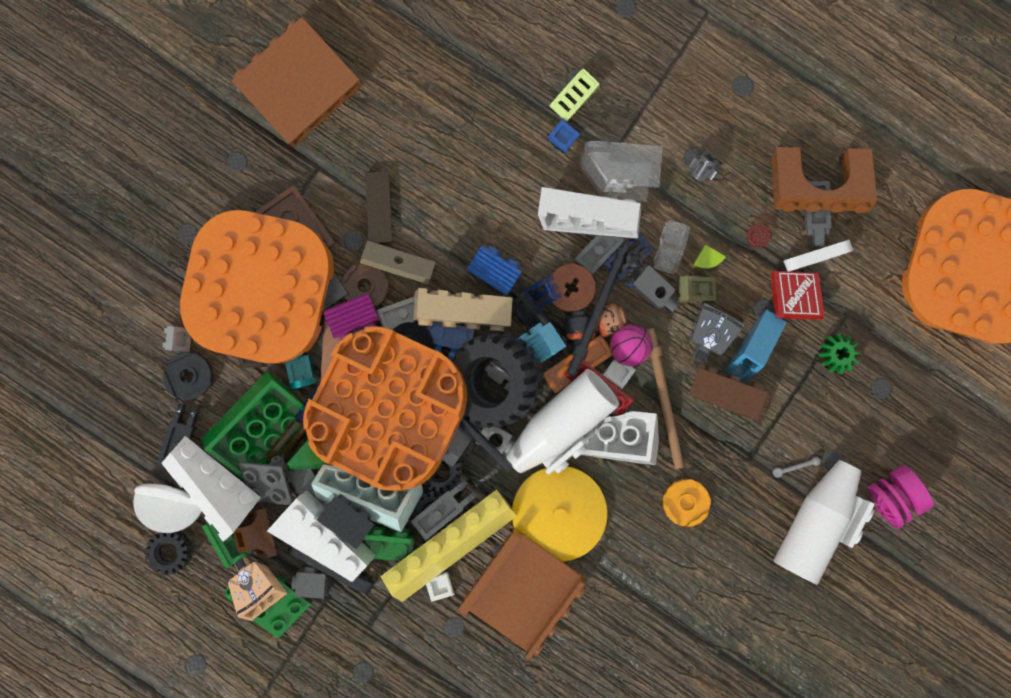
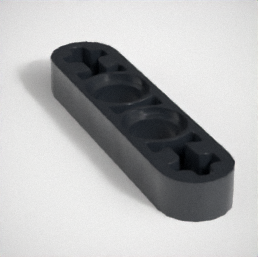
(361, 582)

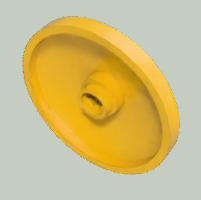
(561, 512)

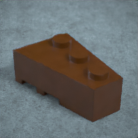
(731, 394)

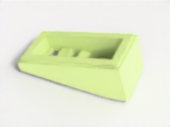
(575, 82)

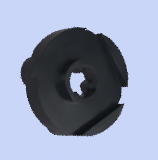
(200, 381)

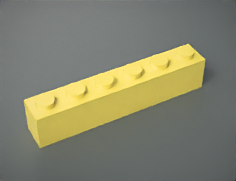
(448, 546)

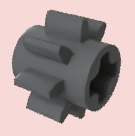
(704, 166)

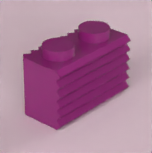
(351, 316)

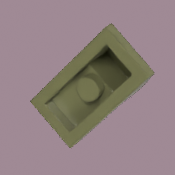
(697, 289)

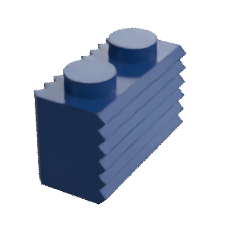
(494, 269)

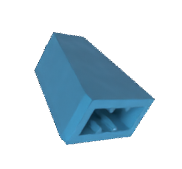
(756, 346)

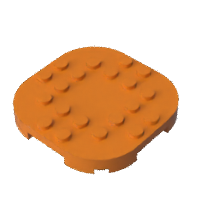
(963, 266)
(256, 287)
(386, 409)

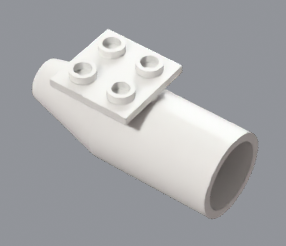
(825, 518)

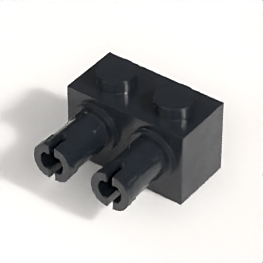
(343, 520)

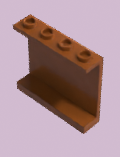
(296, 82)
(524, 592)

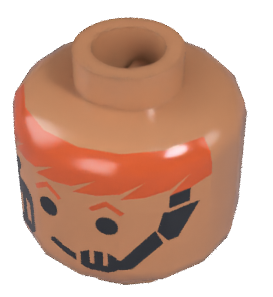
(611, 320)

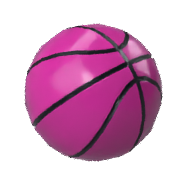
(631, 345)

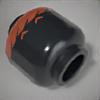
(575, 326)

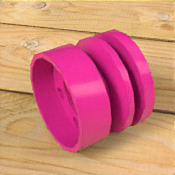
(904, 494)

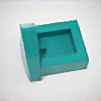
(300, 372)

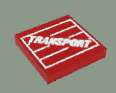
(797, 295)

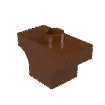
(254, 535)

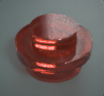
(758, 235)

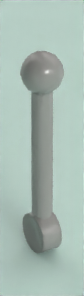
(777, 472)

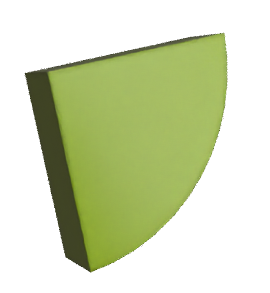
(708, 258)

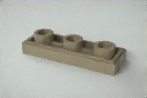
(397, 262)

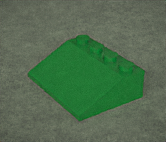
(253, 424)

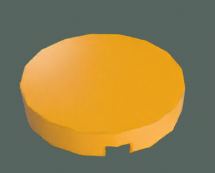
(686, 502)

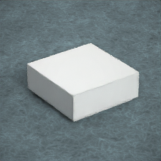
(618, 373)
(440, 587)

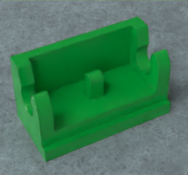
(225, 549)

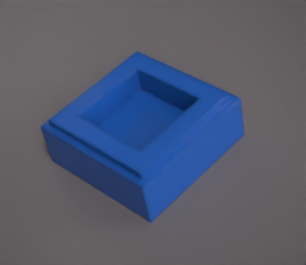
(563, 136)

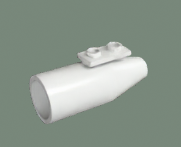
(559, 426)

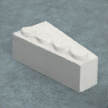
(211, 487)

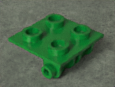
(283, 612)

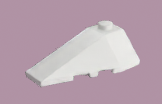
(625, 438)

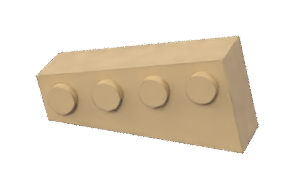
(462, 309)

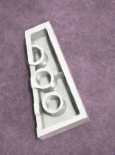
(588, 214)
(307, 535)

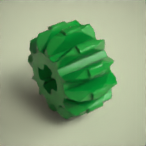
(830, 355)

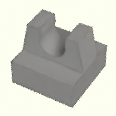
(177, 339)

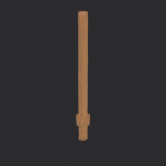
(665, 400)

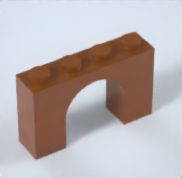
(795, 193)

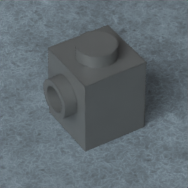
(310, 583)

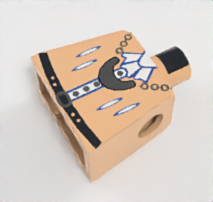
(254, 589)

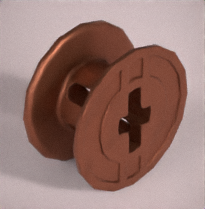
(585, 287)

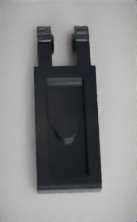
(177, 431)

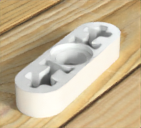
(818, 255)

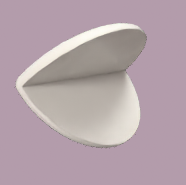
(164, 508)

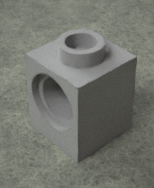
(507, 443)

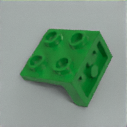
(390, 543)

